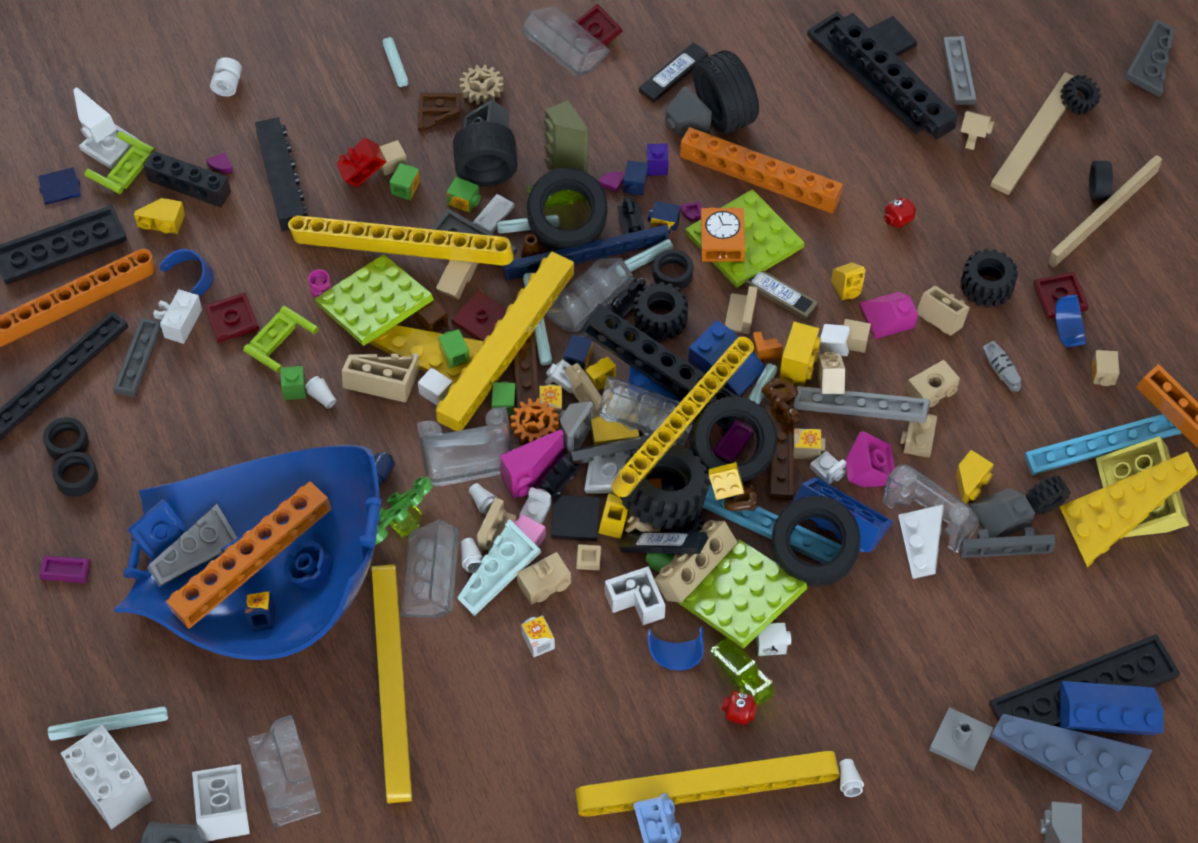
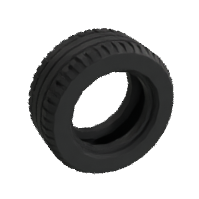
(726, 90)
(566, 180)
(751, 413)
(808, 508)

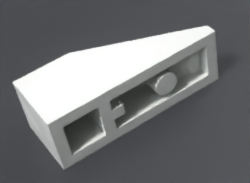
(95, 121)

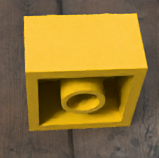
(800, 353)

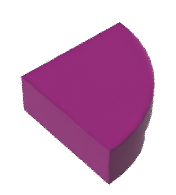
(220, 163)
(612, 180)
(691, 211)

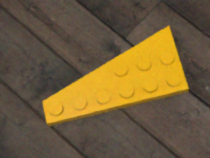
(408, 341)
(1118, 508)

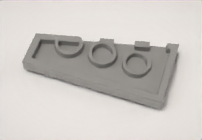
(194, 547)

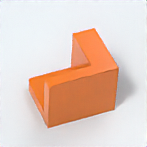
(766, 349)

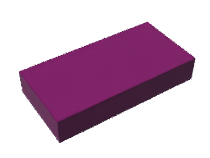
(733, 442)
(64, 569)

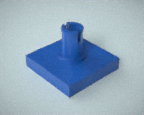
(157, 529)

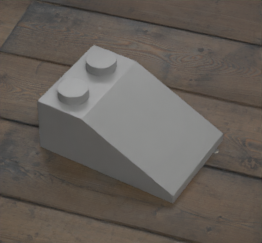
(1062, 823)

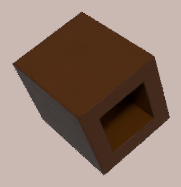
(432, 317)

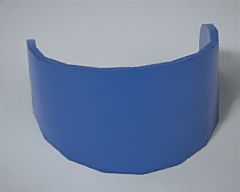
(184, 255)
(1069, 321)
(677, 655)

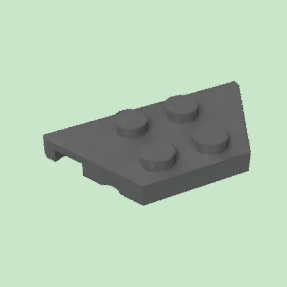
(172, 833)

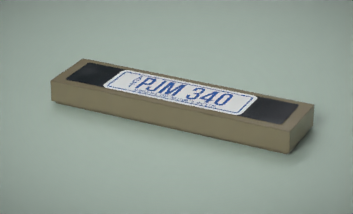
(782, 294)

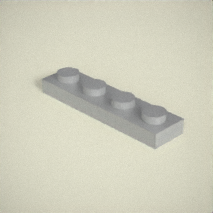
(959, 70)

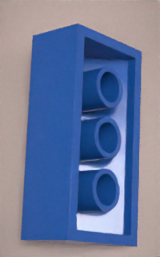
(870, 522)
(1110, 708)

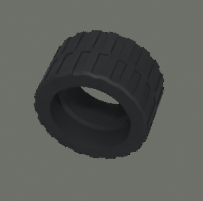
(485, 153)

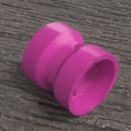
(319, 282)

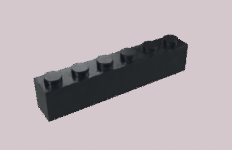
(280, 171)

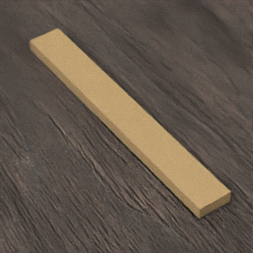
(1031, 140)
(1104, 211)

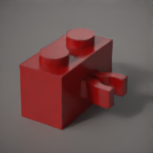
(360, 162)

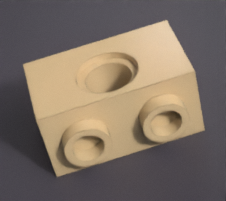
(831, 373)
(938, 375)

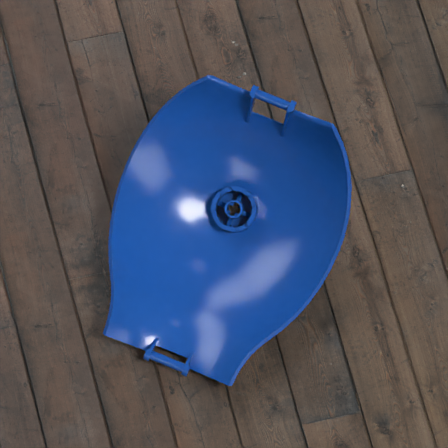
(308, 580)

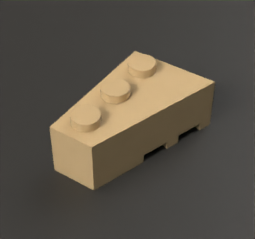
(381, 376)

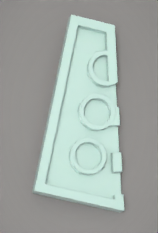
(507, 557)

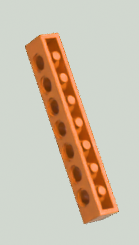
(761, 170)
(245, 566)

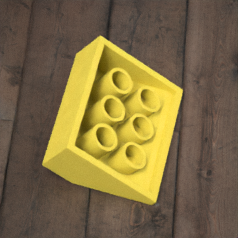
(1132, 460)

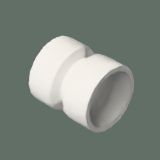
(226, 76)

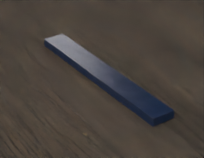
(591, 250)

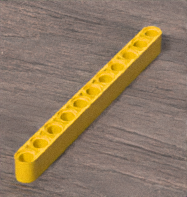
(401, 240)
(682, 417)
(391, 684)
(709, 782)

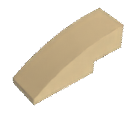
(455, 278)

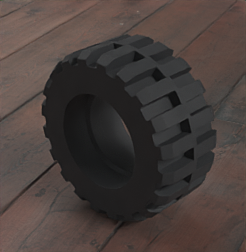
(670, 507)

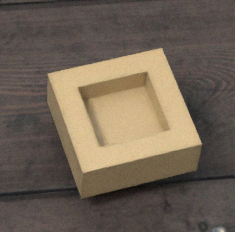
(588, 557)

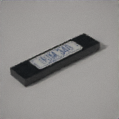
(672, 72)
(663, 542)

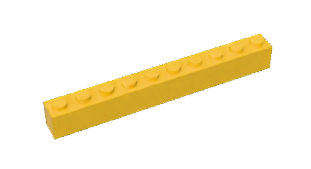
(504, 342)

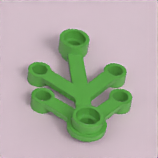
(400, 505)

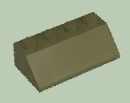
(565, 138)

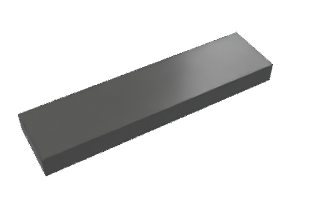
(137, 357)

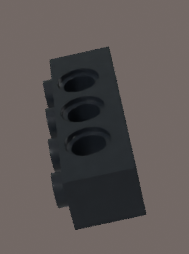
(187, 179)

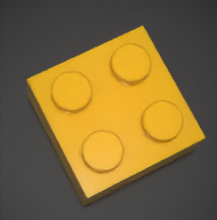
(600, 371)
(726, 481)

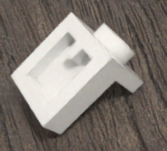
(557, 375)
(828, 468)
(537, 505)

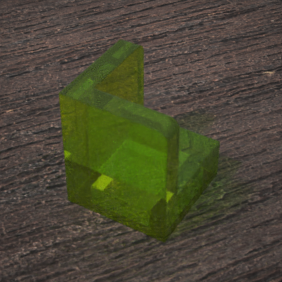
(409, 524)

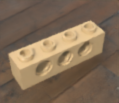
(688, 570)

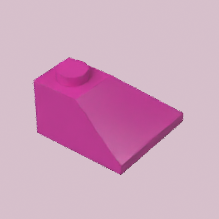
(889, 314)
(869, 461)

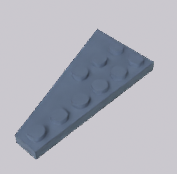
(1086, 761)

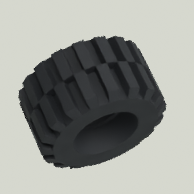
(986, 291)
(661, 297)

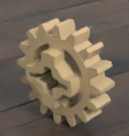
(481, 84)

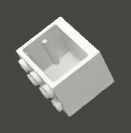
(106, 776)

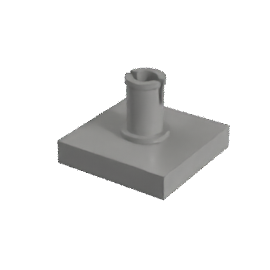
(961, 739)

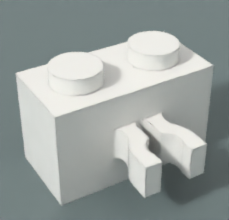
(179, 316)

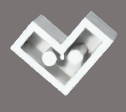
(636, 590)

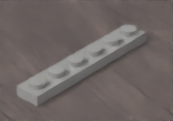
(863, 404)

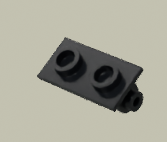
(630, 216)
(624, 302)
(566, 471)

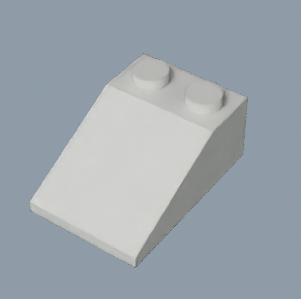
(220, 802)

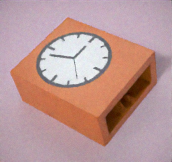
(722, 234)

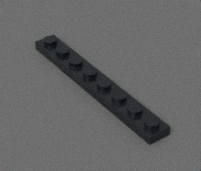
(60, 372)

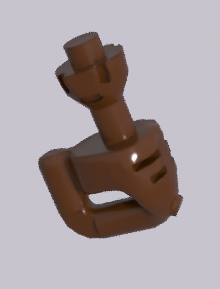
(780, 397)
(744, 501)

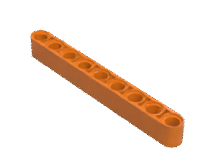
(79, 293)

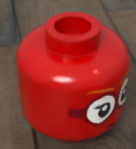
(899, 212)
(739, 708)

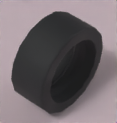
(1100, 180)
(677, 257)
(60, 425)
(69, 460)

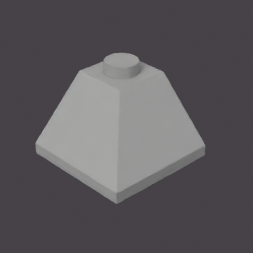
(575, 424)

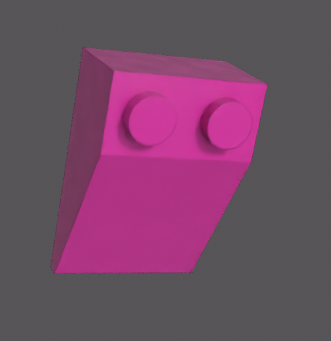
(529, 463)

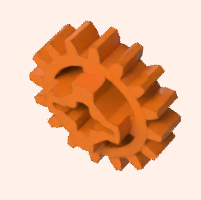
(536, 417)

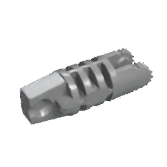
(1002, 365)

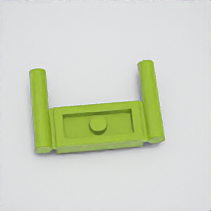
(127, 167)
(274, 334)

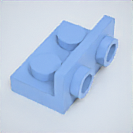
(657, 820)

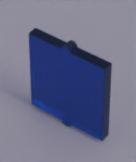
(59, 186)

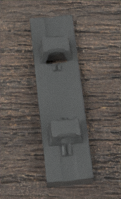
(1006, 546)

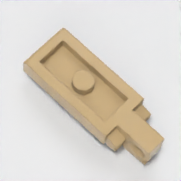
(583, 388)

